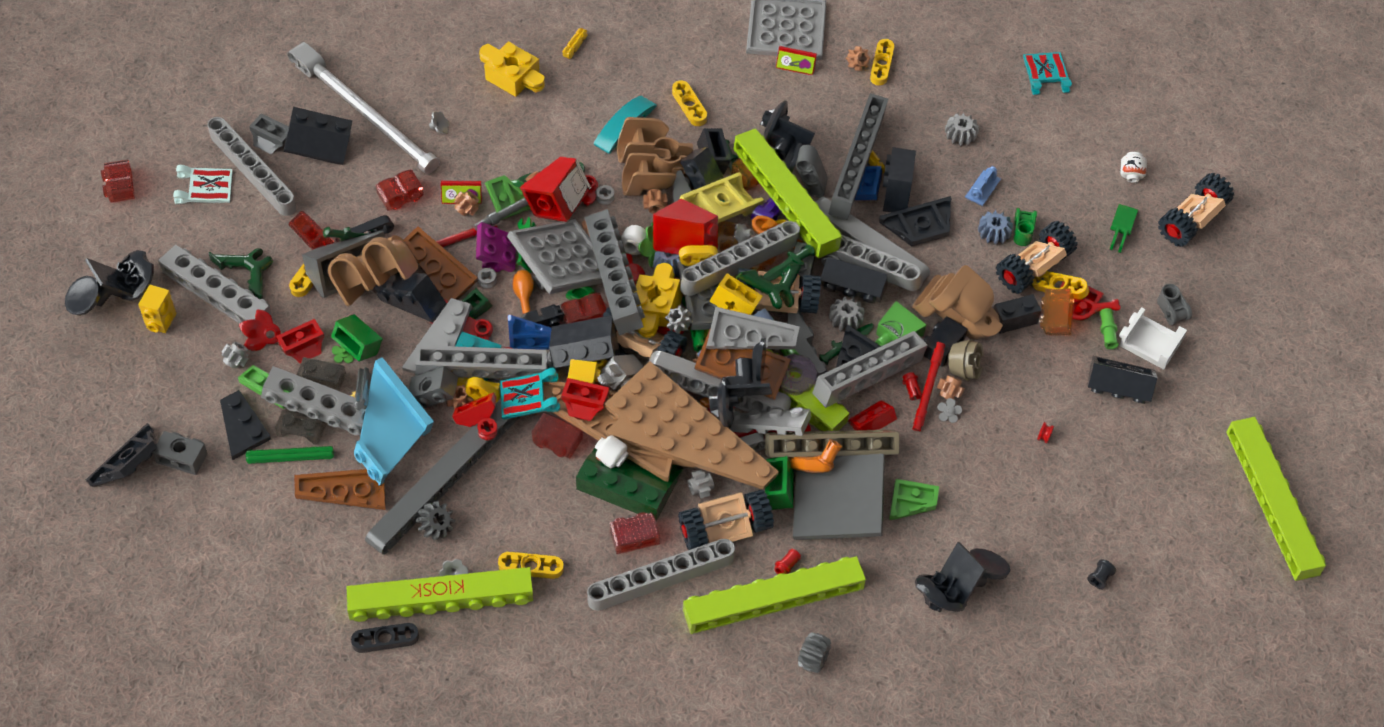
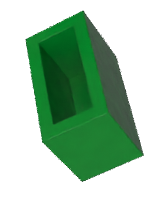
(356, 337)
(781, 488)

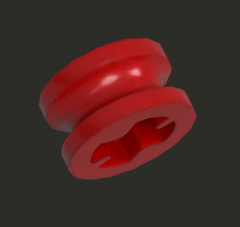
(487, 422)
(1045, 432)

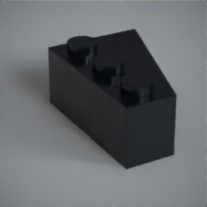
(898, 179)
(413, 295)

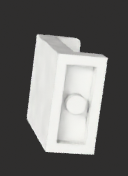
(1151, 339)

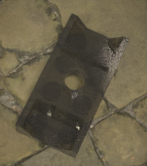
(299, 424)

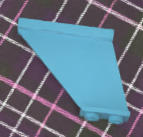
(390, 423)

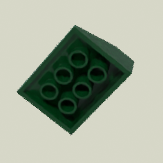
(626, 486)

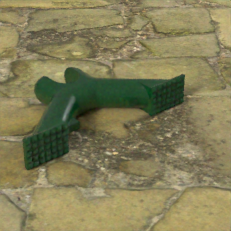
(246, 261)
(774, 291)

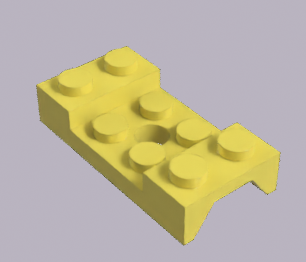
(727, 189)

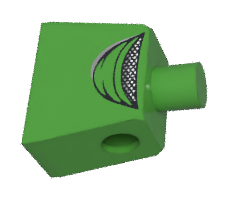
(897, 323)

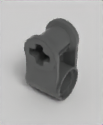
(1173, 304)

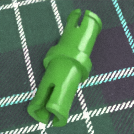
(1108, 328)

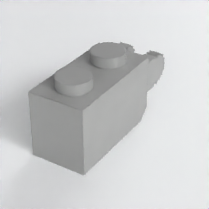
(619, 371)

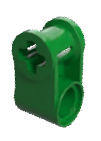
(1024, 226)

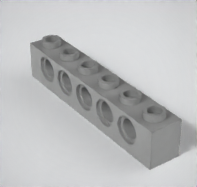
(211, 285)
(481, 362)
(869, 369)
(319, 397)

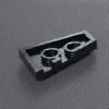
(854, 345)
(242, 425)

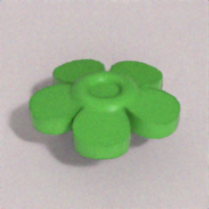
(341, 354)

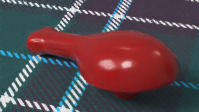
(1086, 308)

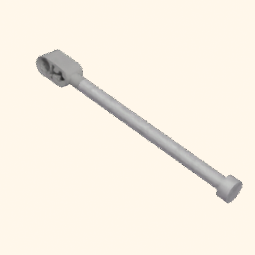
(312, 63)

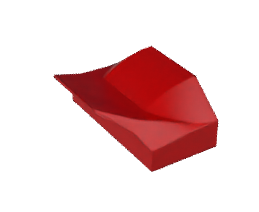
(302, 341)
(584, 398)
(474, 411)

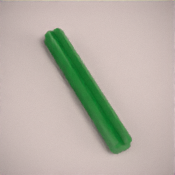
(289, 454)

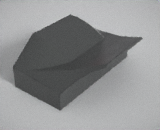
(268, 133)

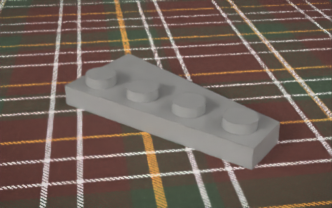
(444, 330)
(744, 331)
(776, 419)

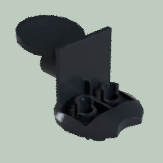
(784, 135)
(127, 282)
(745, 383)
(959, 577)

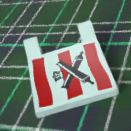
(206, 185)

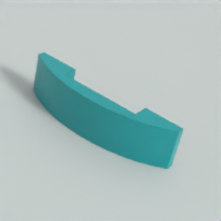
(608, 137)

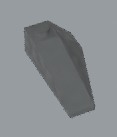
(318, 260)

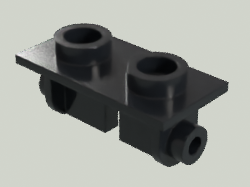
(550, 316)

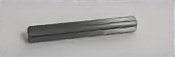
(362, 388)

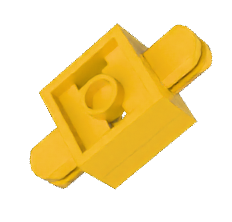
(511, 68)
(657, 297)

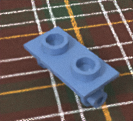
(983, 186)

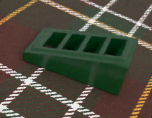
(479, 309)

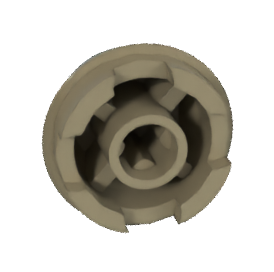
(965, 359)

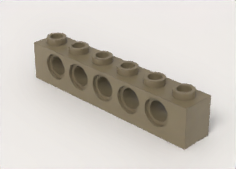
(814, 443)

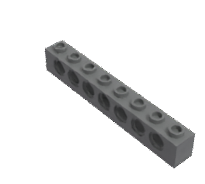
(858, 157)
(614, 272)

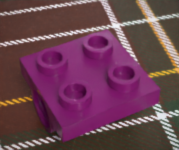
(495, 248)

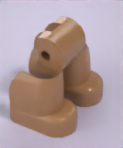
(649, 155)
(378, 262)
(963, 299)

